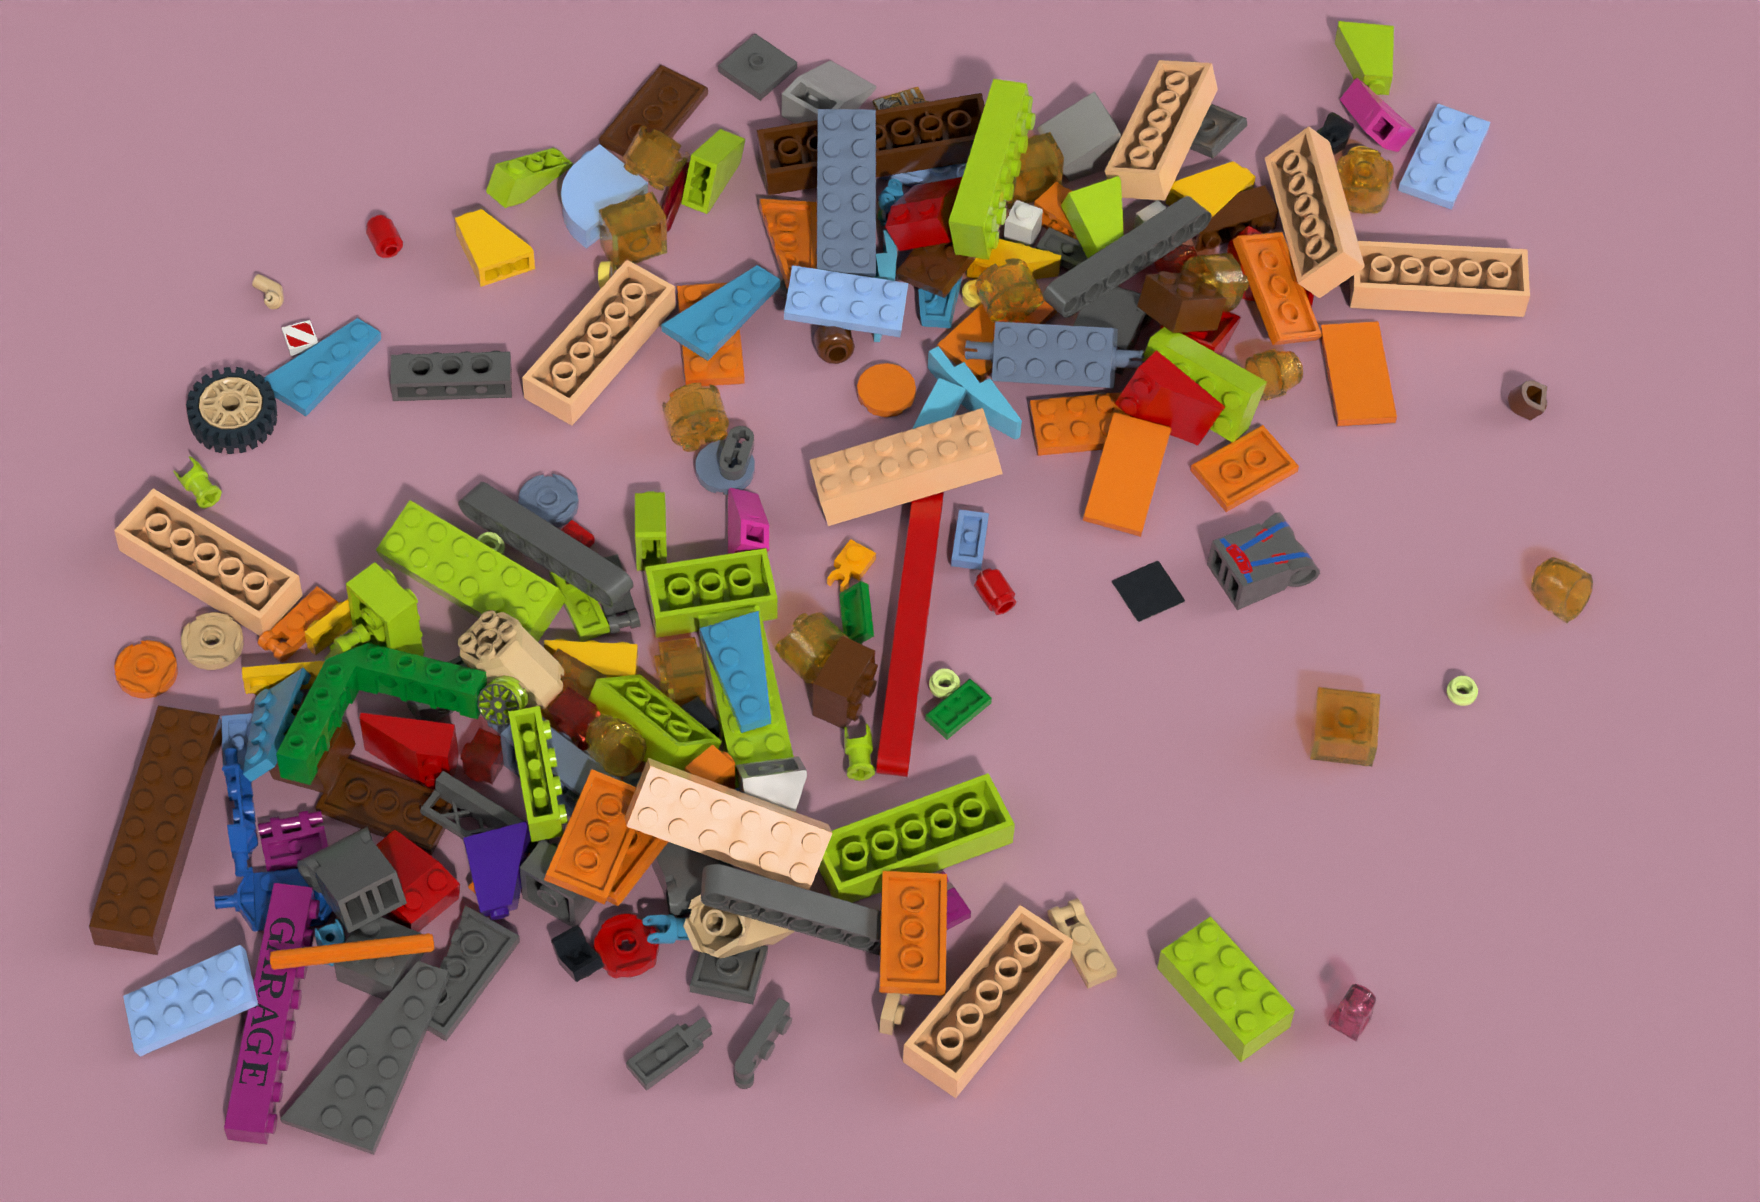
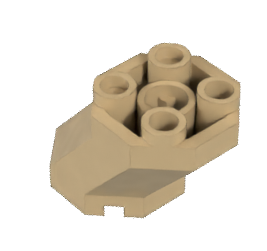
(505, 648)
(727, 933)

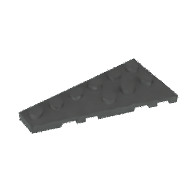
(364, 1079)

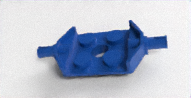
(243, 831)
(255, 894)

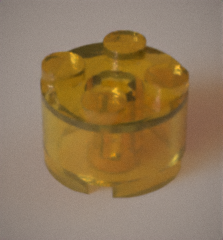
(655, 158)
(1365, 179)
(1223, 273)
(1009, 291)
(695, 416)
(809, 645)

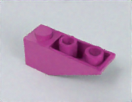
(1376, 116)
(746, 522)

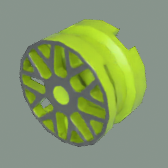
(499, 697)

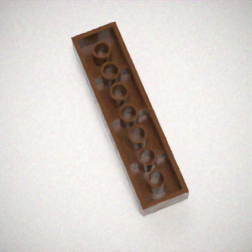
(906, 141)
(156, 830)

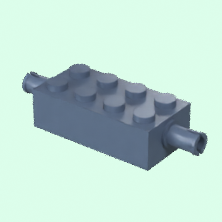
(1054, 354)
(572, 763)

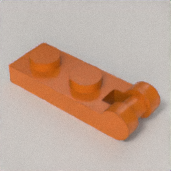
(295, 623)

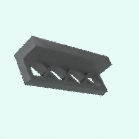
(471, 805)

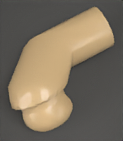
(273, 291)

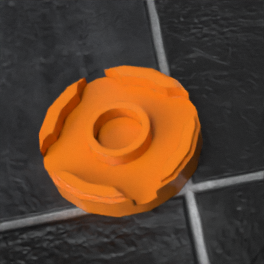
(886, 389)
(146, 669)

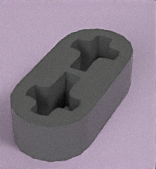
(742, 454)

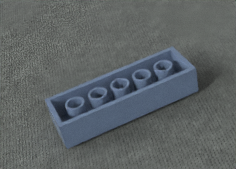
(846, 191)

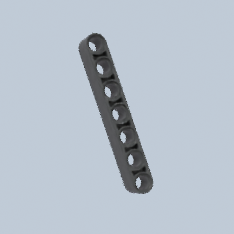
(1126, 256)
(546, 544)
(791, 907)

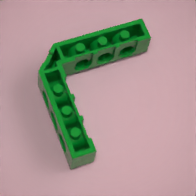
(371, 670)

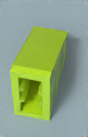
(1367, 53)
(712, 169)
(1096, 214)
(650, 529)

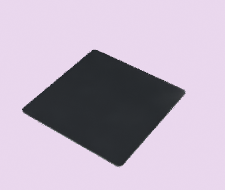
(1148, 591)

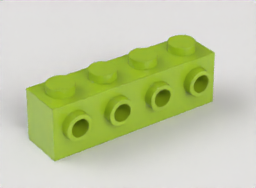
(535, 773)

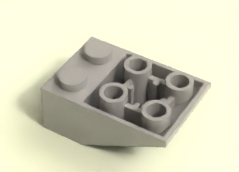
(824, 88)

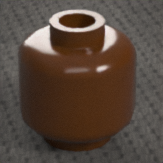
(834, 344)

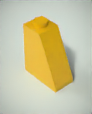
(1213, 187)
(492, 248)

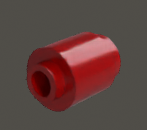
(384, 236)
(995, 591)

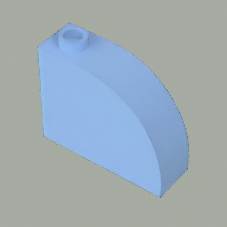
(592, 185)

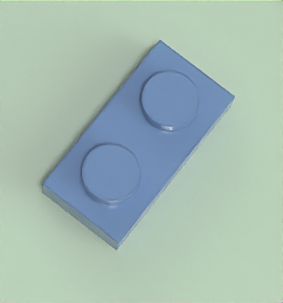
(970, 539)
(235, 735)

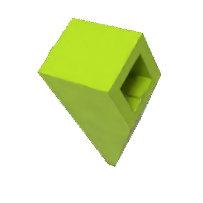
(524, 176)

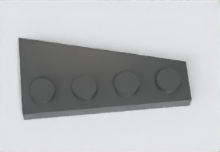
(473, 960)

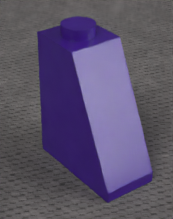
(496, 865)

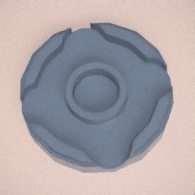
(708, 469)
(550, 498)

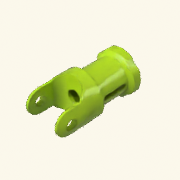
(197, 482)
(859, 756)

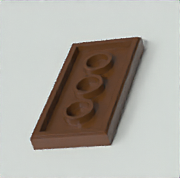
(660, 104)
(384, 804)

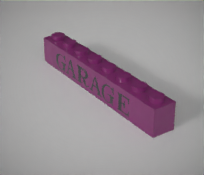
(270, 1022)

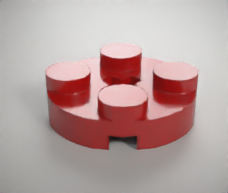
(620, 962)

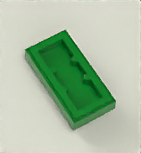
(857, 612)
(958, 709)

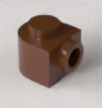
(1528, 399)

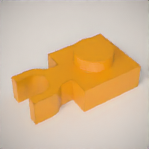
(851, 562)

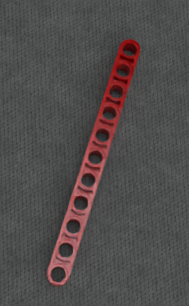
(909, 636)

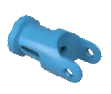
(887, 198)
(669, 927)
(330, 935)

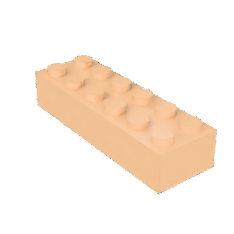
(1162, 128)
(1314, 212)
(1441, 279)
(599, 342)
(905, 467)
(208, 562)
(727, 825)
(987, 1001)

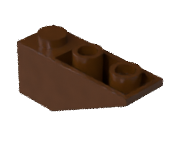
(1247, 208)

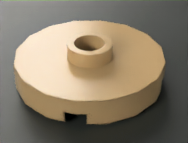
(212, 628)

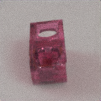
(1354, 1012)

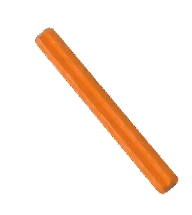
(351, 951)

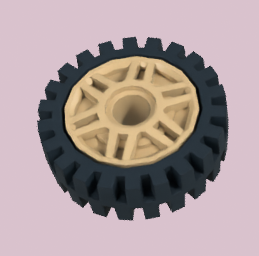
(211, 408)

